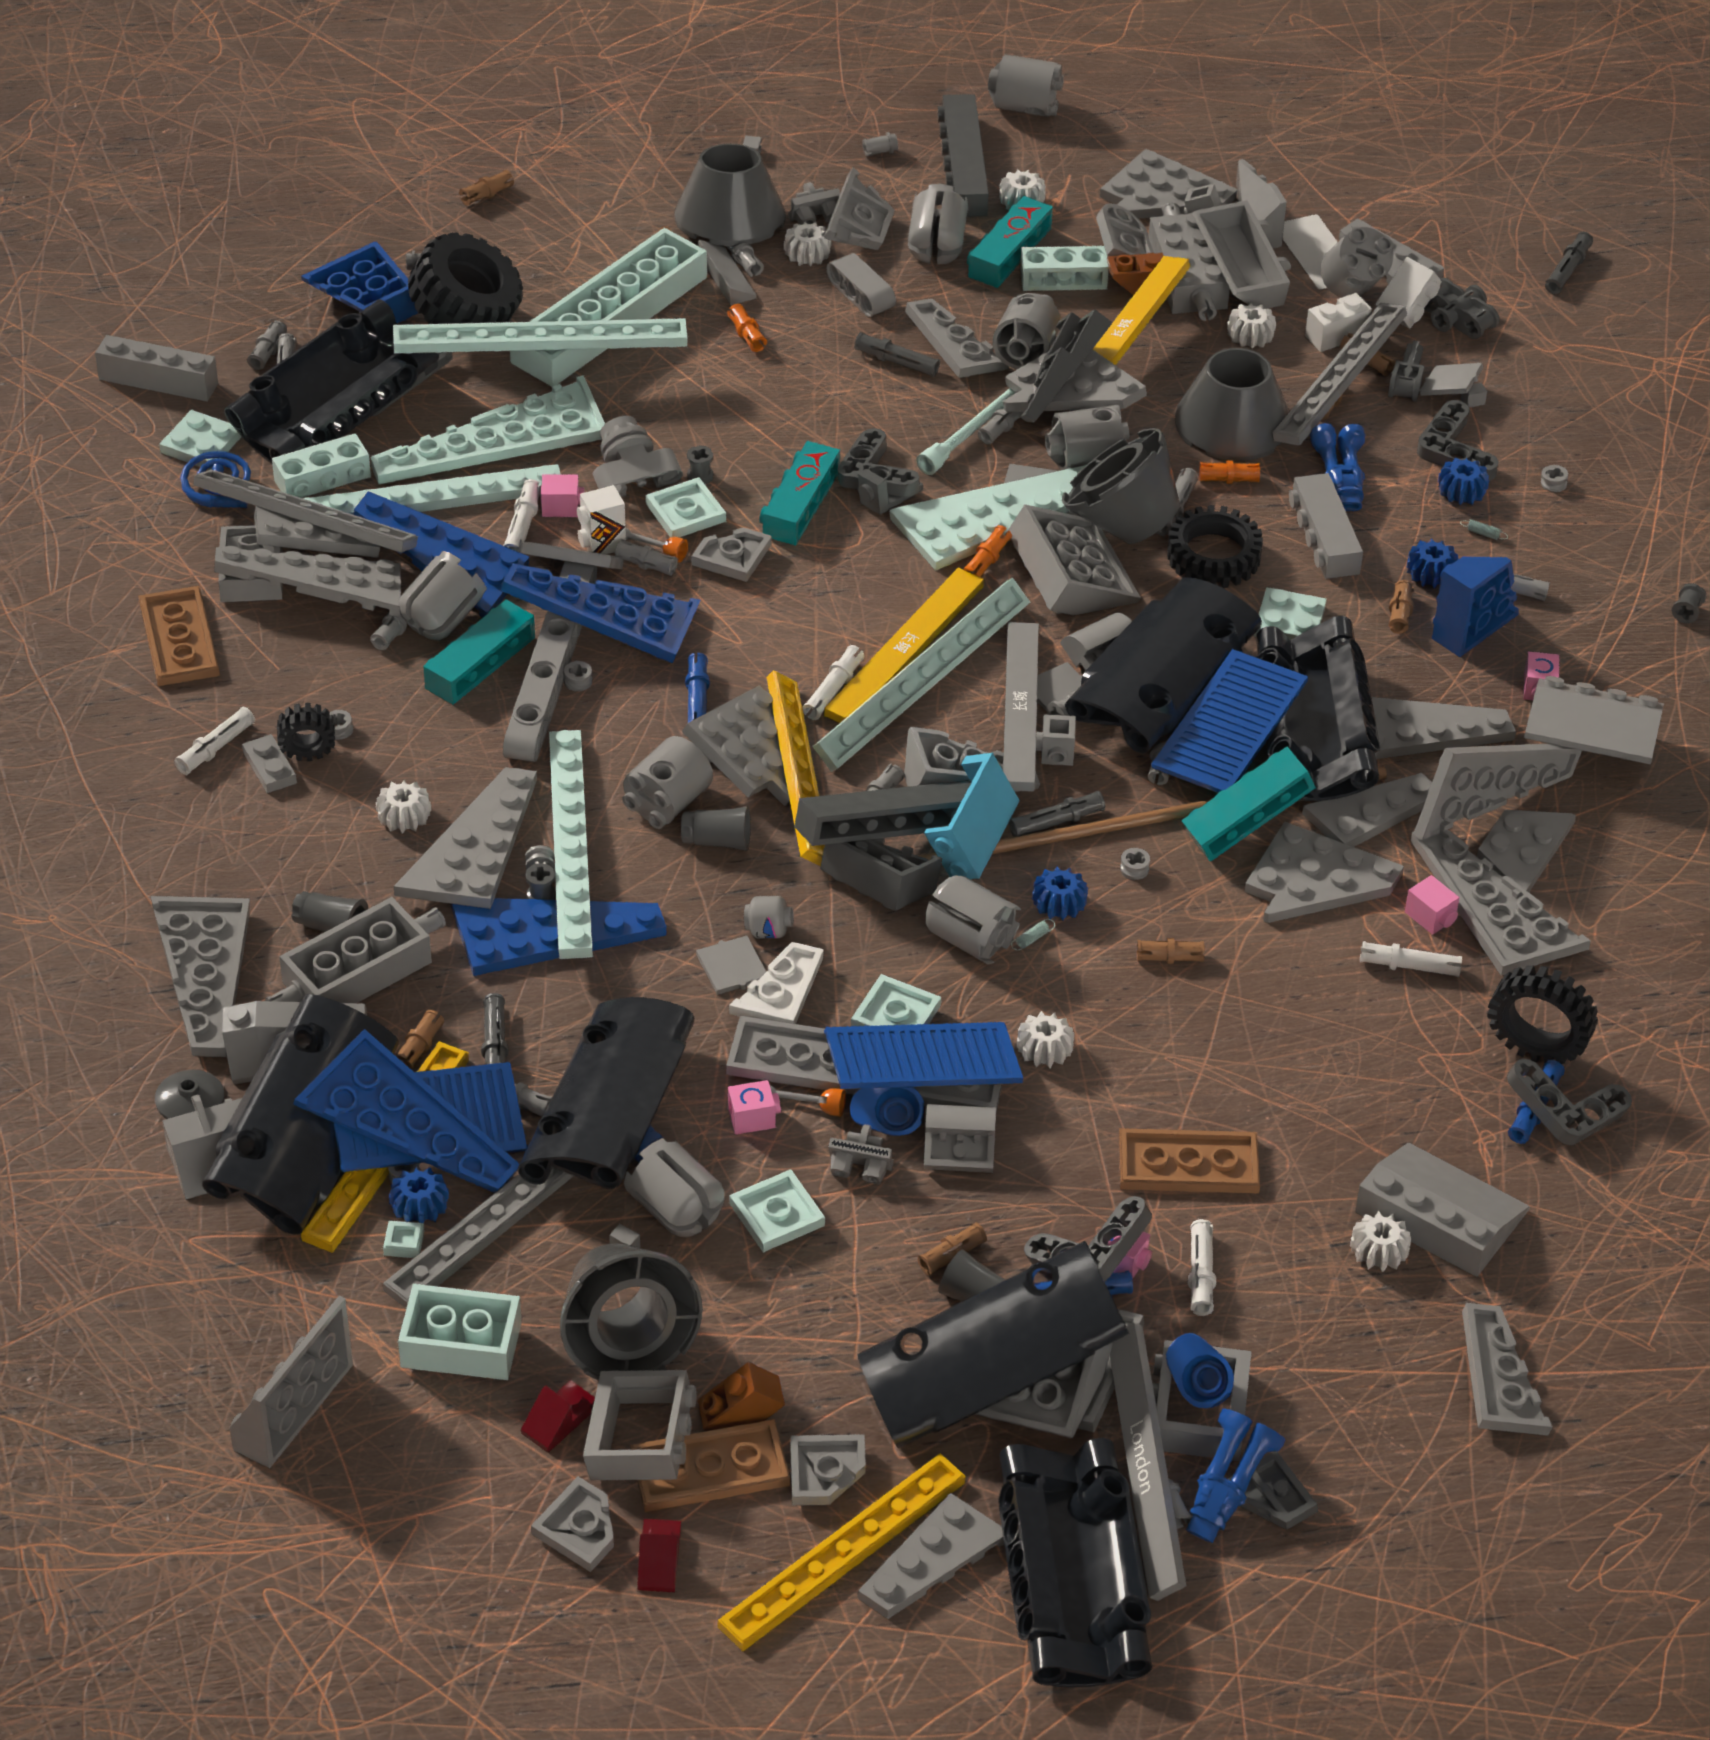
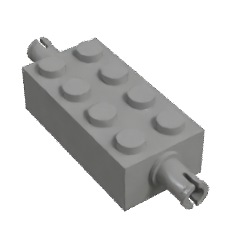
(1203, 285)
(359, 955)

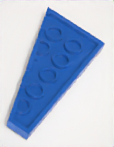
(476, 553)
(610, 608)
(527, 930)
(391, 1104)

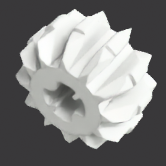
(1021, 184)
(807, 244)
(1251, 325)
(403, 806)
(1045, 1039)
(1380, 1241)

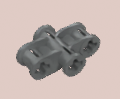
(1462, 310)

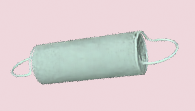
(1484, 529)
(1033, 934)

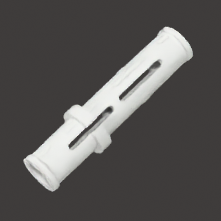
(525, 509)
(839, 674)
(205, 748)
(1410, 959)
(1202, 1278)

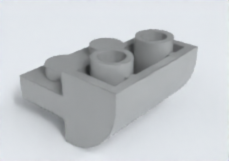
(1090, 642)
(959, 1138)

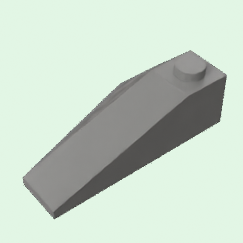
(1264, 200)
(936, 759)
(251, 1031)

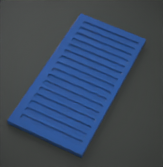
(1229, 722)
(923, 1055)
(479, 1092)

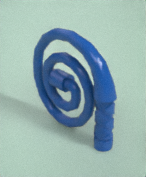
(217, 464)

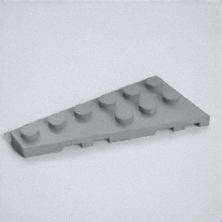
(318, 576)
(1424, 727)
(1484, 777)
(475, 849)
(1497, 909)
(204, 956)

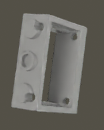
(638, 1387)
(1194, 1438)

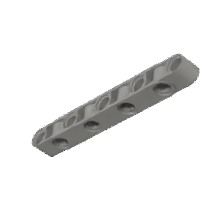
(544, 677)

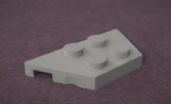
(859, 215)
(1525, 843)

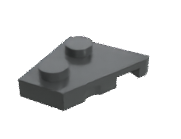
(1278, 1493)

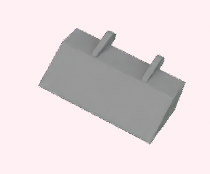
(1245, 253)
(193, 1141)

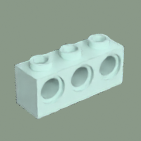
(1064, 268)
(322, 467)

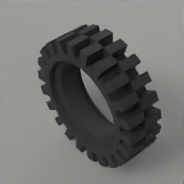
(1221, 524)
(1550, 989)

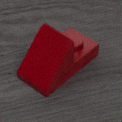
(557, 1414)
(658, 1555)

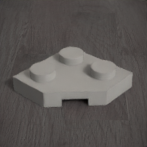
(734, 554)
(825, 1466)
(578, 1524)

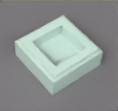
(403, 1239)

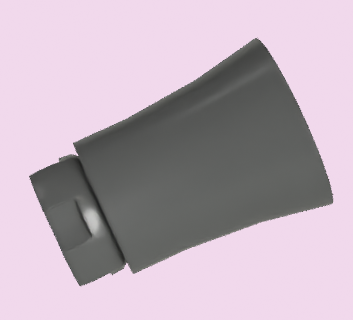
(717, 828)
(324, 911)
(967, 1277)

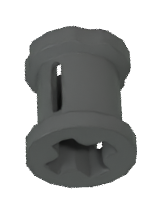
(700, 463)
(1687, 607)
(540, 879)

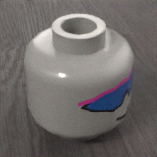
(768, 917)

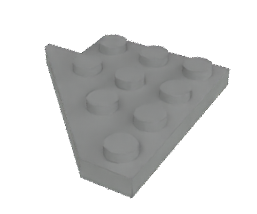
(1156, 180)
(1090, 386)
(743, 743)
(1315, 874)

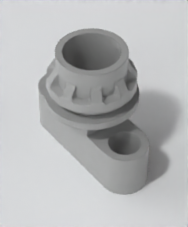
(631, 457)

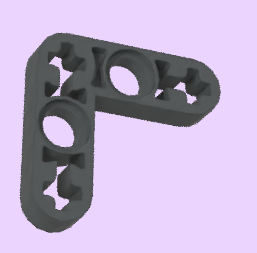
(1434, 443)
(871, 447)
(1564, 1113)
(1127, 1220)

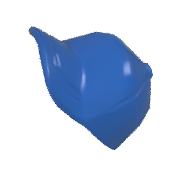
(888, 1109)
(1199, 1371)

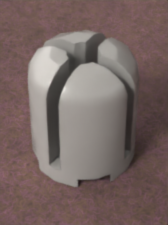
(948, 220)
(440, 597)
(972, 918)
(675, 1188)

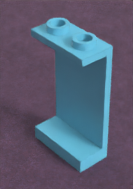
(978, 820)

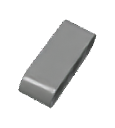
(861, 285)

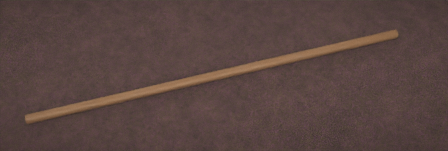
(1103, 826)

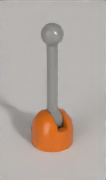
(672, 546)
(831, 1100)

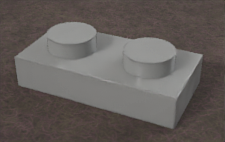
(269, 763)

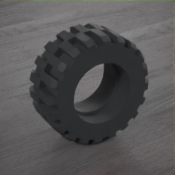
(464, 282)

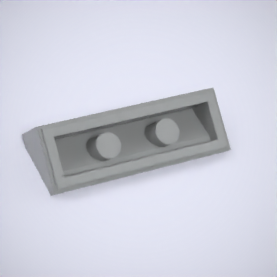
(727, 274)

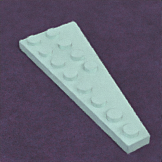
(537, 425)
(957, 524)

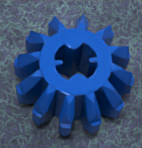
(1463, 481)
(1428, 561)
(1060, 893)
(419, 1195)

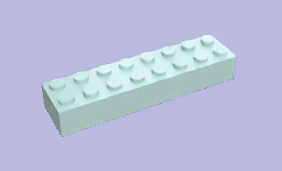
(626, 290)

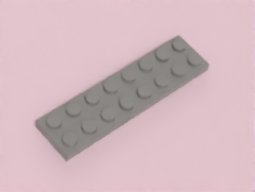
(802, 1058)

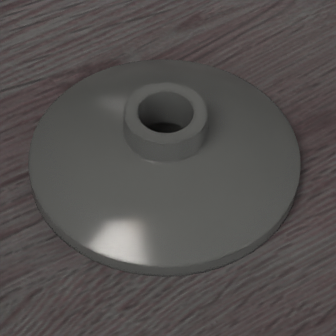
(175, 1092)

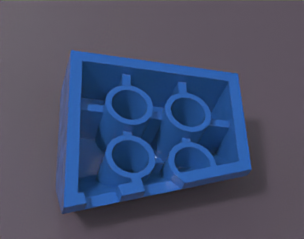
(363, 279)
(1473, 602)

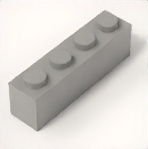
(156, 368)
(1326, 526)

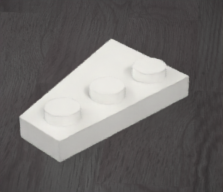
(783, 988)

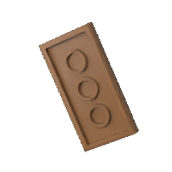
(178, 636)
(1189, 1160)
(719, 1466)

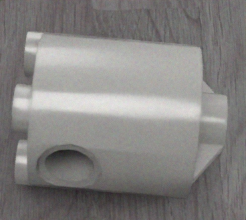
(1026, 85)
(1357, 262)
(1026, 329)
(1084, 434)
(667, 781)

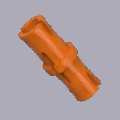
(747, 327)
(1229, 472)
(989, 551)

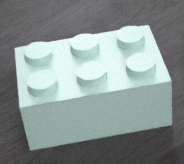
(460, 1331)

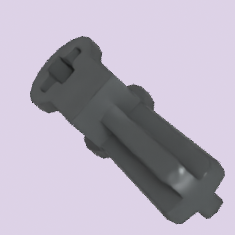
(1408, 375)

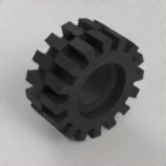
(306, 719)

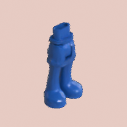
(1347, 477)
(1219, 1496)

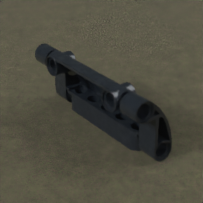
(327, 385)
(1163, 661)
(1333, 716)
(609, 1091)
(276, 1151)
(992, 1346)
(1074, 1565)

